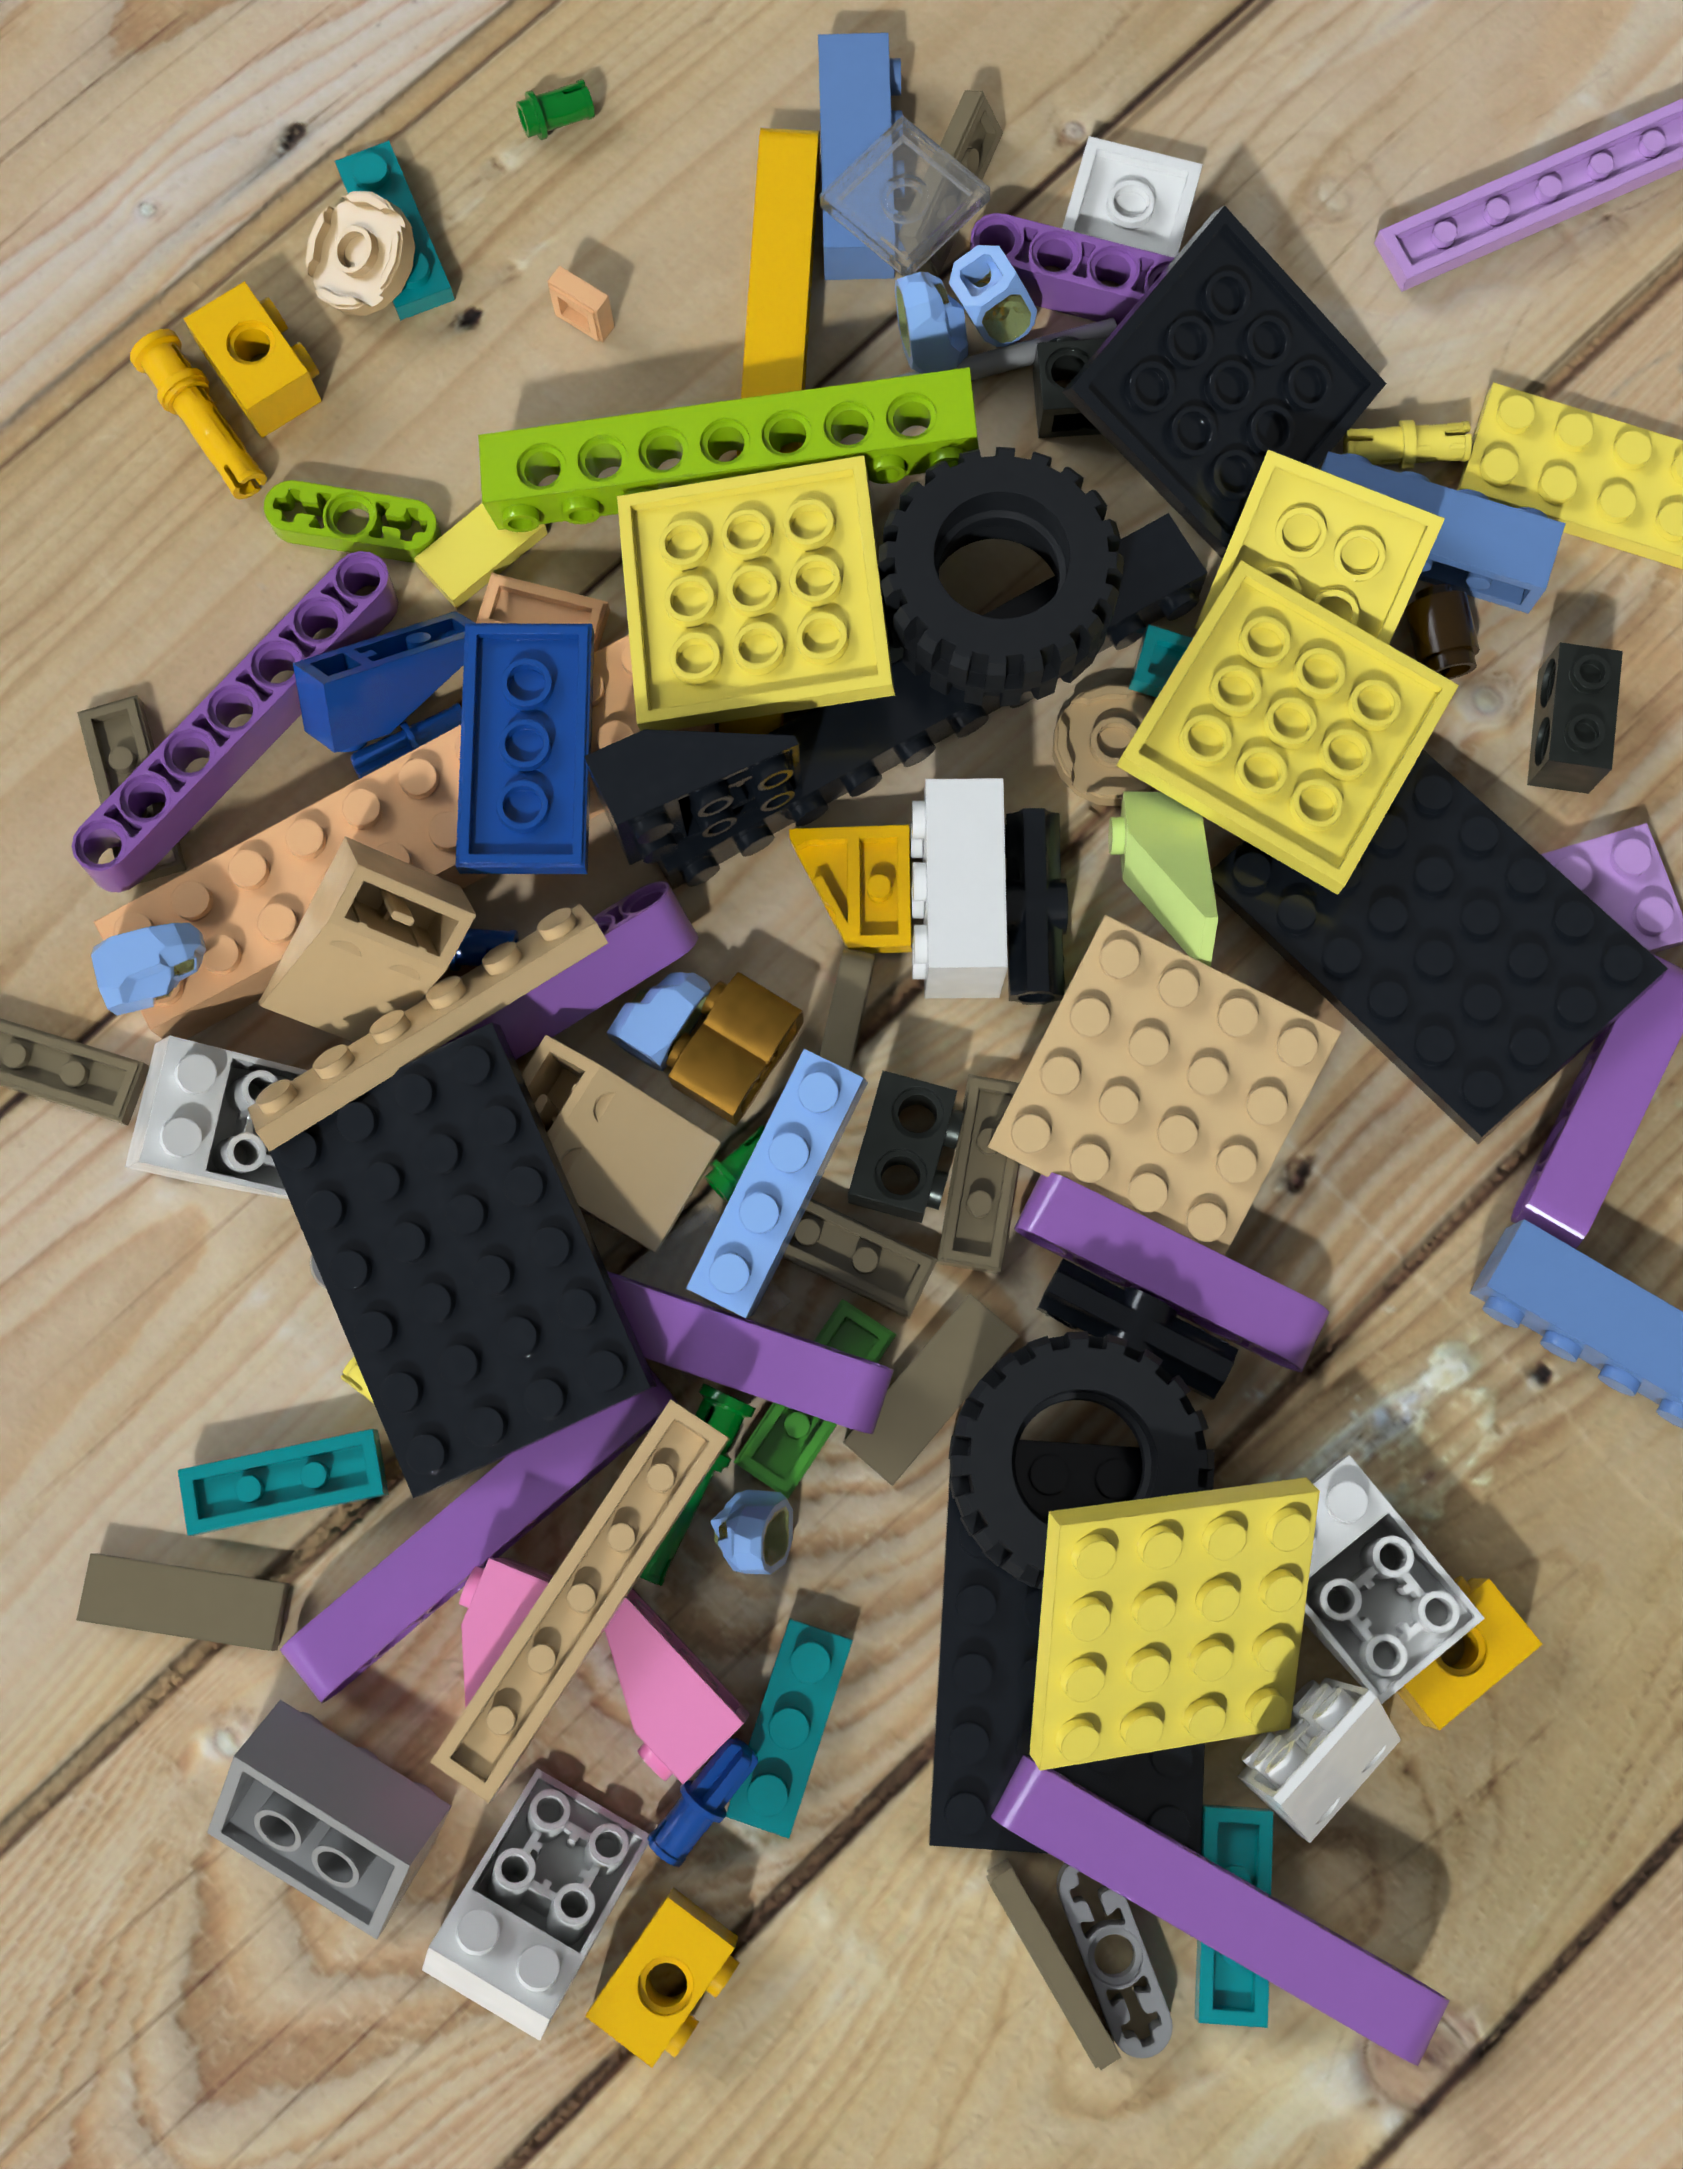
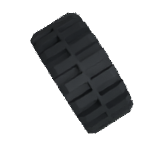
(1015, 503)
(1051, 1373)

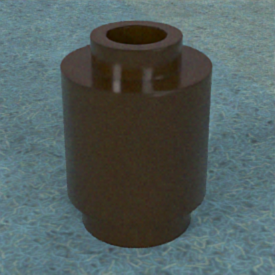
(1443, 630)

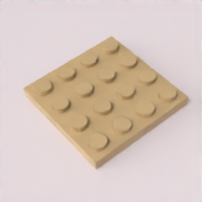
(1164, 1086)

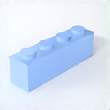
(777, 1184)

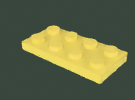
(1581, 470)

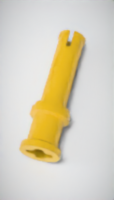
(185, 394)

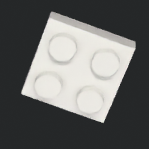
(1132, 196)

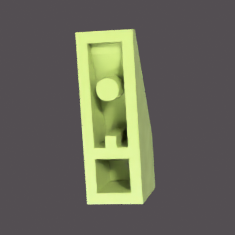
(1168, 867)

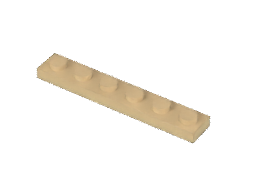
(402, 1037)
(579, 1602)

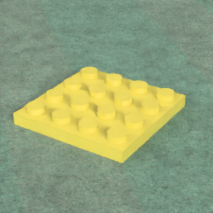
(754, 595)
(1288, 727)
(1171, 1621)

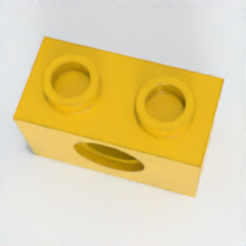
(235, 331)
(1489, 1654)
(629, 2004)

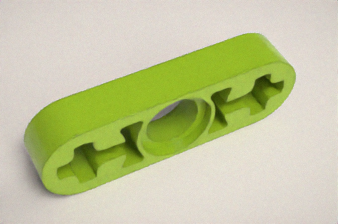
(308, 532)

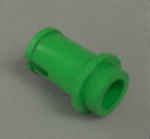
(555, 109)
(726, 1174)

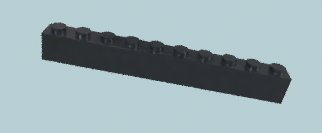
(855, 742)

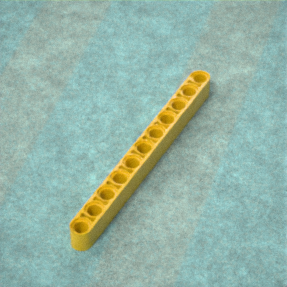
(780, 289)

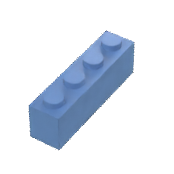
(854, 113)
(1482, 544)
(1587, 1314)

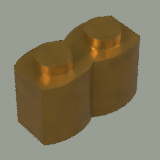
(734, 1047)

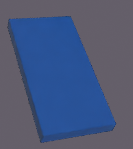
(525, 749)

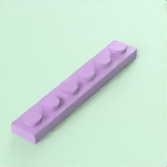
(1534, 197)

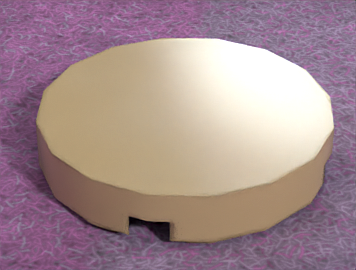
(360, 253)
(1093, 738)

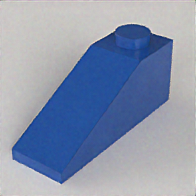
(377, 682)

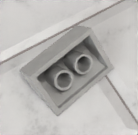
(327, 1817)

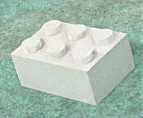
(959, 888)

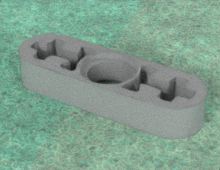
(1115, 2010)

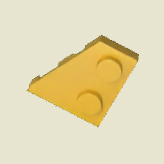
(862, 882)

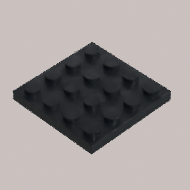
(1219, 372)

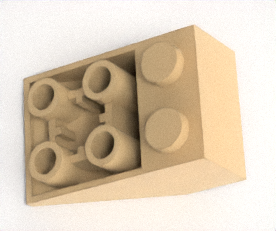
(368, 943)
(618, 1147)

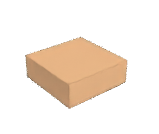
(581, 304)

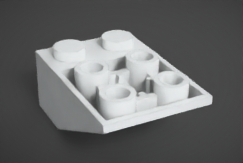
(198, 1118)
(1377, 1587)
(1324, 1756)
(536, 1904)

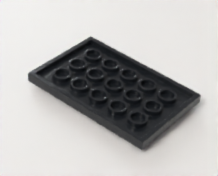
(1451, 949)
(460, 1263)
(991, 1672)

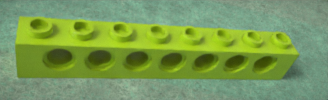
(701, 433)

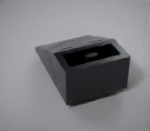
(689, 783)

